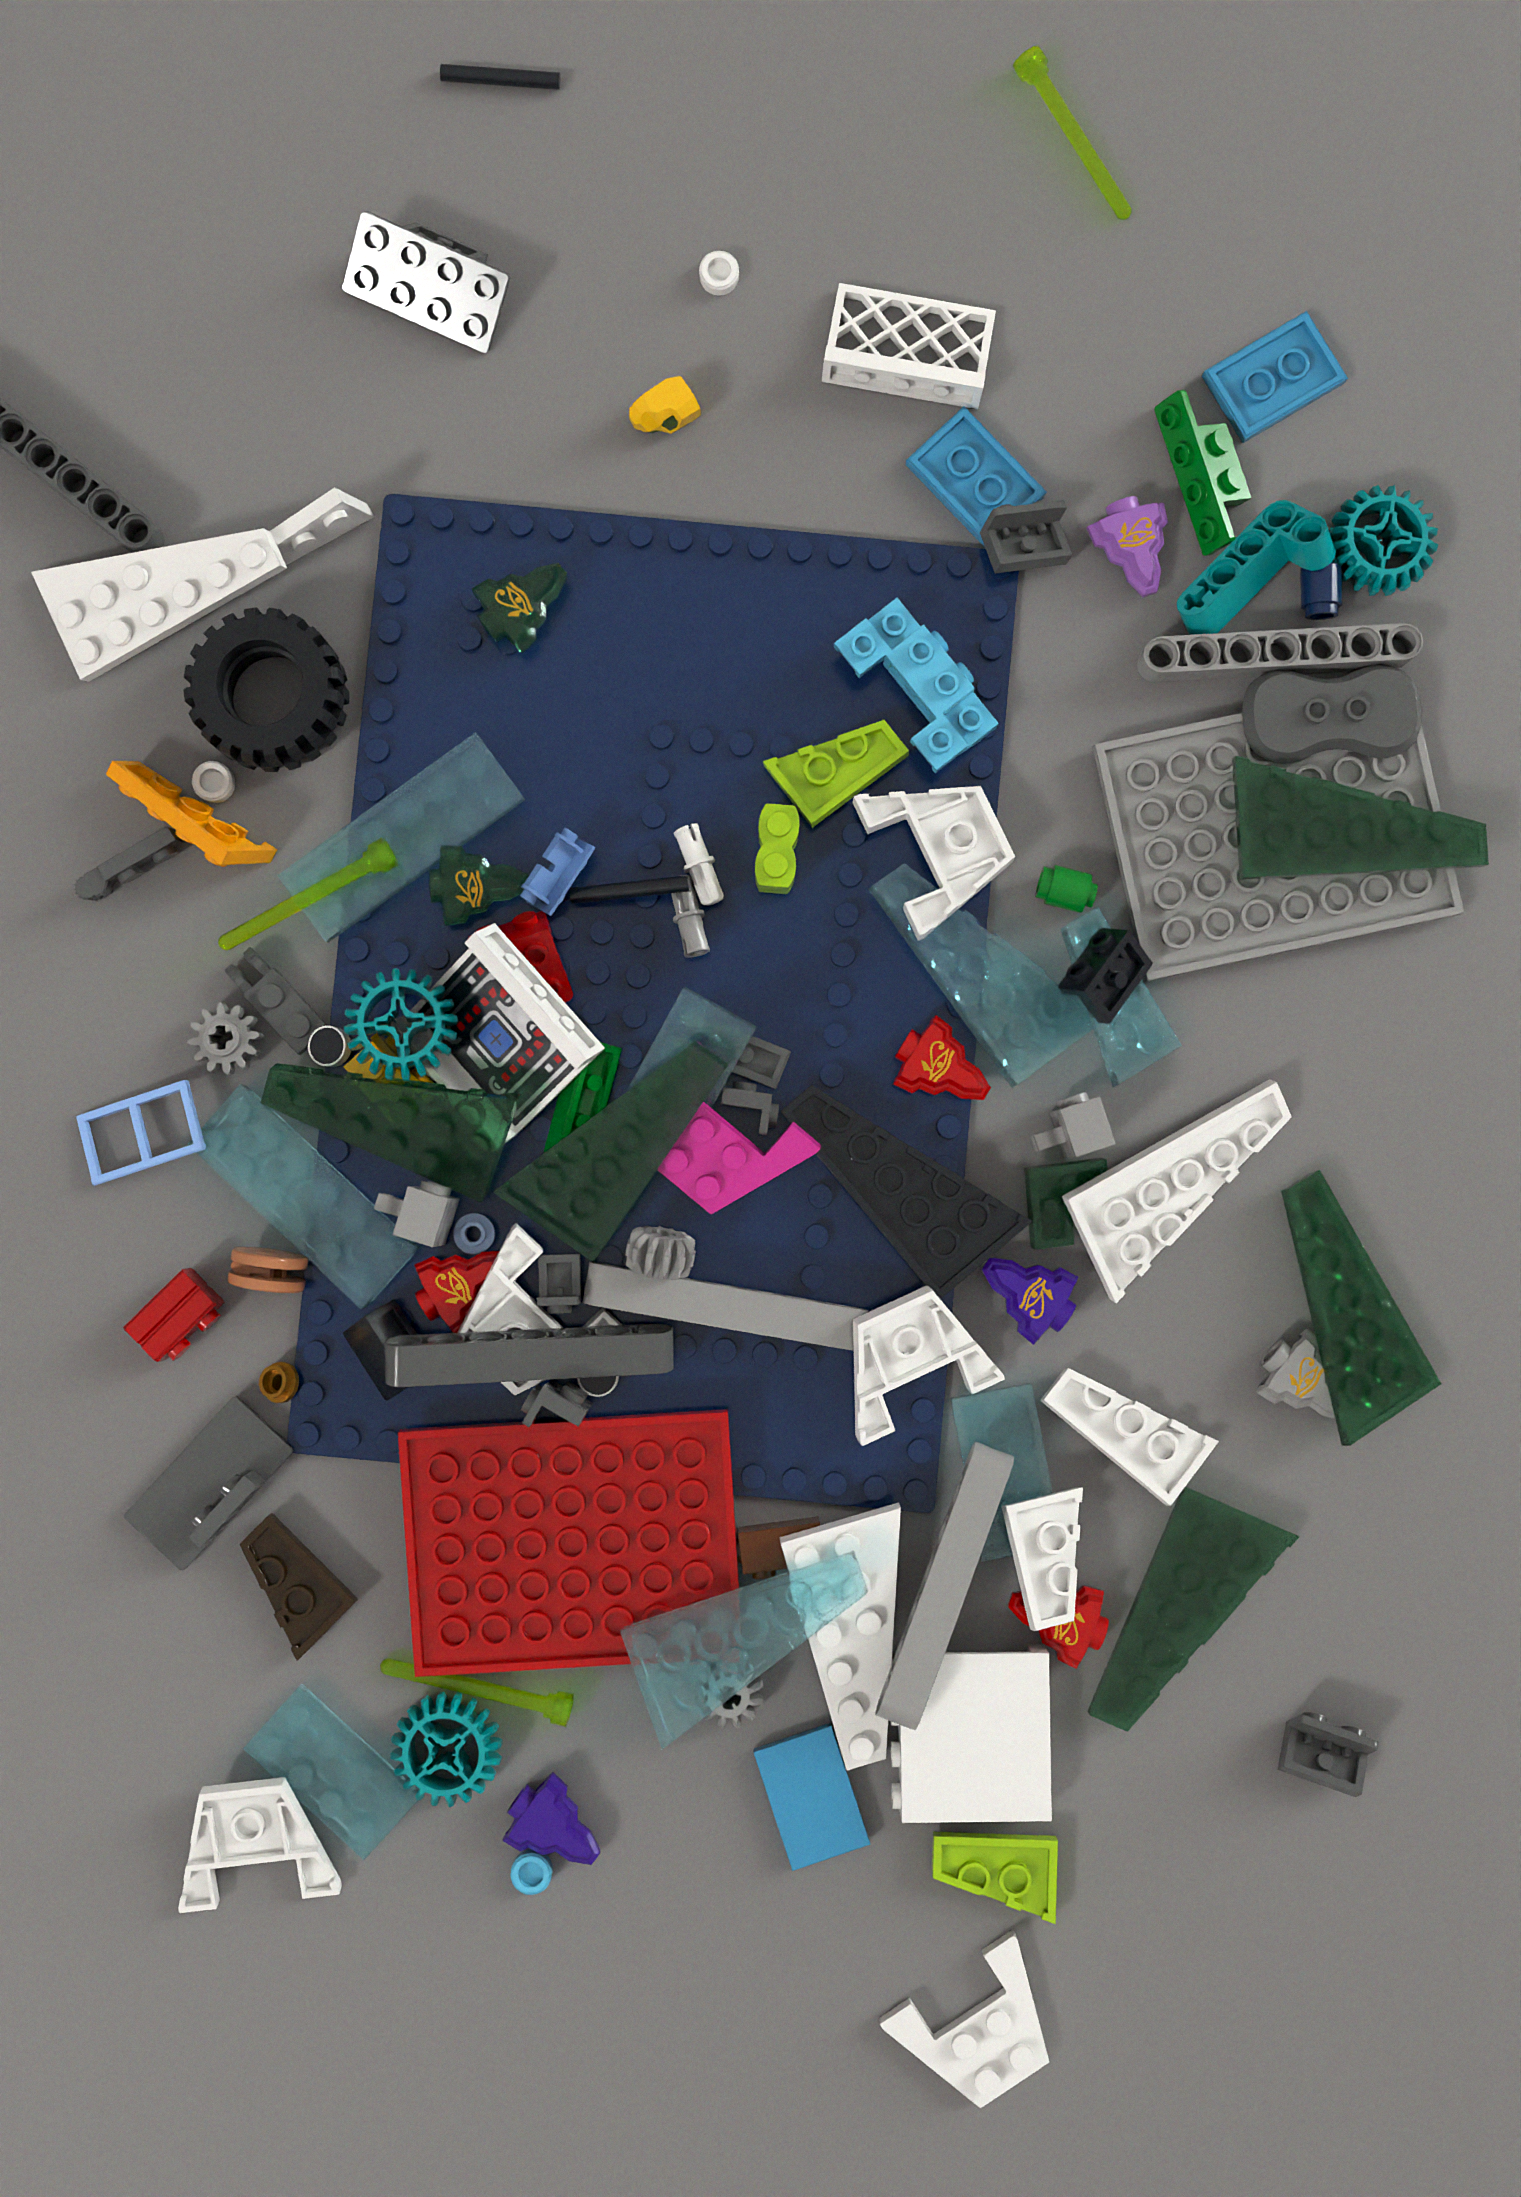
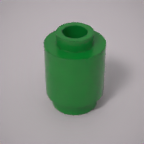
(1066, 888)

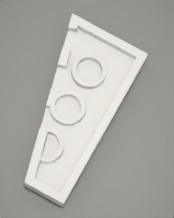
(319, 524)
(1139, 1440)

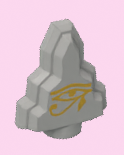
(1296, 1375)

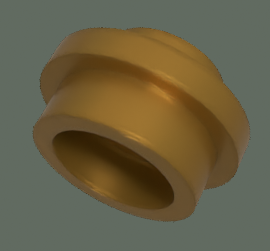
(271, 1379)

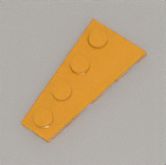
(190, 818)

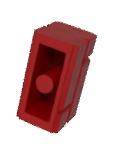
(174, 1316)

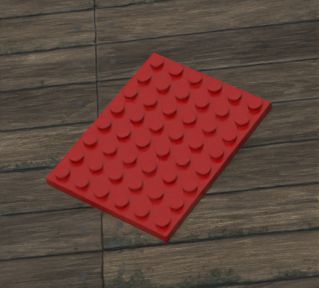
(561, 1535)

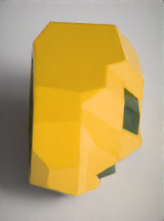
(665, 407)

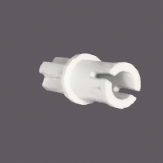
(699, 864)

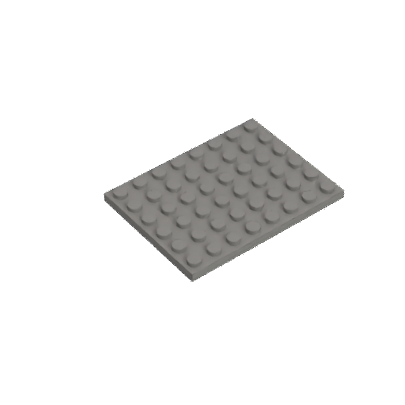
(1179, 851)

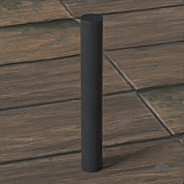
(500, 76)
(630, 889)

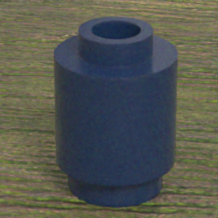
(1321, 592)

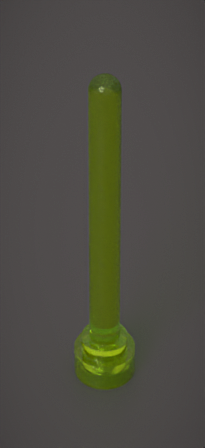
(1033, 68)
(375, 859)
(554, 1706)

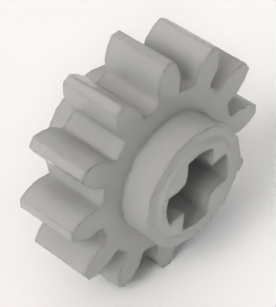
(234, 1050)

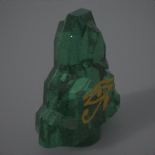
(518, 603)
(470, 884)

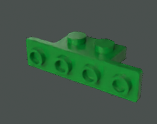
(1204, 469)

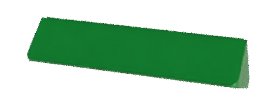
(584, 1095)

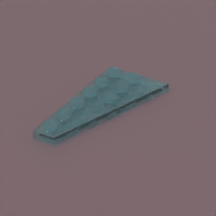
(990, 983)

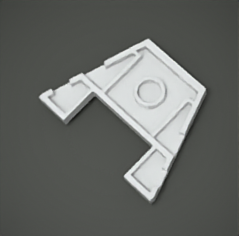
(956, 838)
(506, 1306)
(906, 1343)
(252, 1826)
(989, 2044)

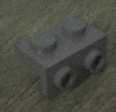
(1026, 536)
(565, 1401)
(1326, 1753)

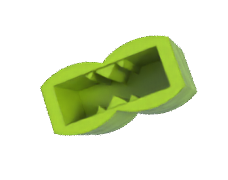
(776, 858)

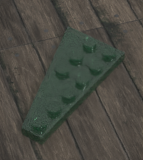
(1326, 828)
(414, 1124)
(602, 1167)
(1361, 1335)
(1189, 1590)

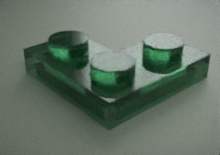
(1046, 1208)

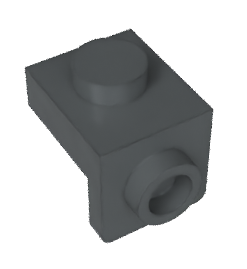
(745, 1096)
(559, 1282)

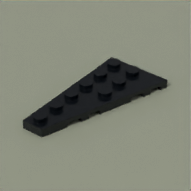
(919, 1206)

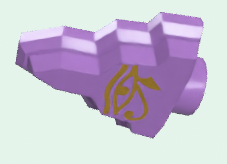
(1132, 540)

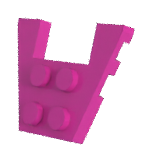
(721, 1165)

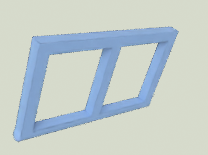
(133, 1105)

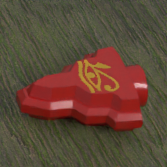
(938, 1064)
(451, 1286)
(1074, 1637)

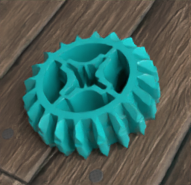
(1412, 541)
(382, 1024)
(437, 1736)

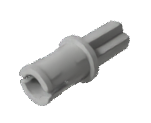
(690, 923)

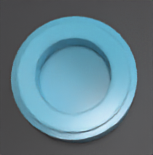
(531, 1872)

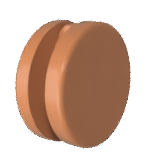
(266, 1269)

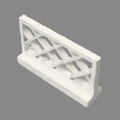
(909, 376)

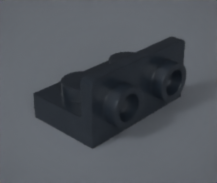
(1106, 972)

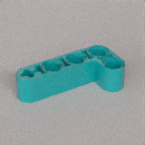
(1271, 540)

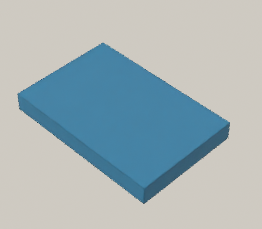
(1274, 377)
(972, 472)
(811, 1796)

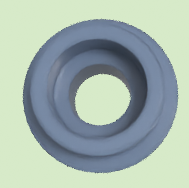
(487, 1233)

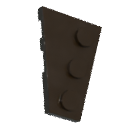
(298, 1584)

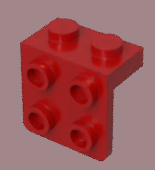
(534, 939)

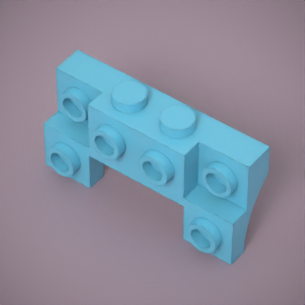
(926, 675)

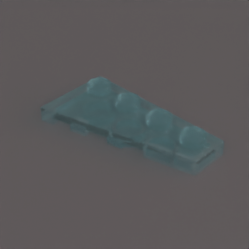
(1139, 1030)

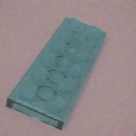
(434, 808)
(304, 1196)

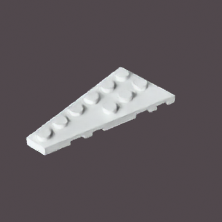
(136, 599)
(1161, 1190)
(857, 1645)

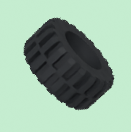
(230, 653)

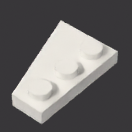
(1044, 1553)

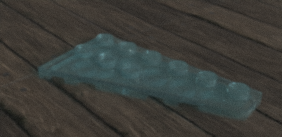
(716, 1647)

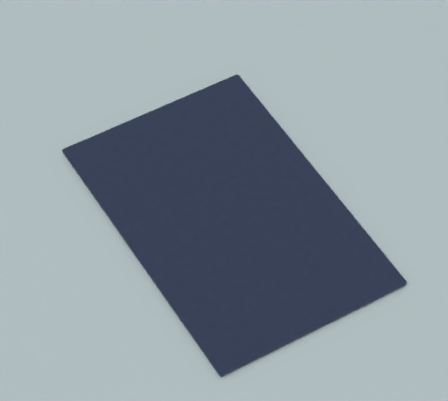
(630, 716)

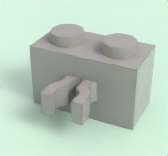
(1078, 1127)
(423, 1214)

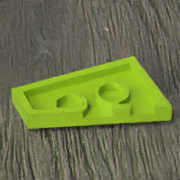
(834, 772)
(1000, 1866)

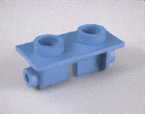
(548, 887)

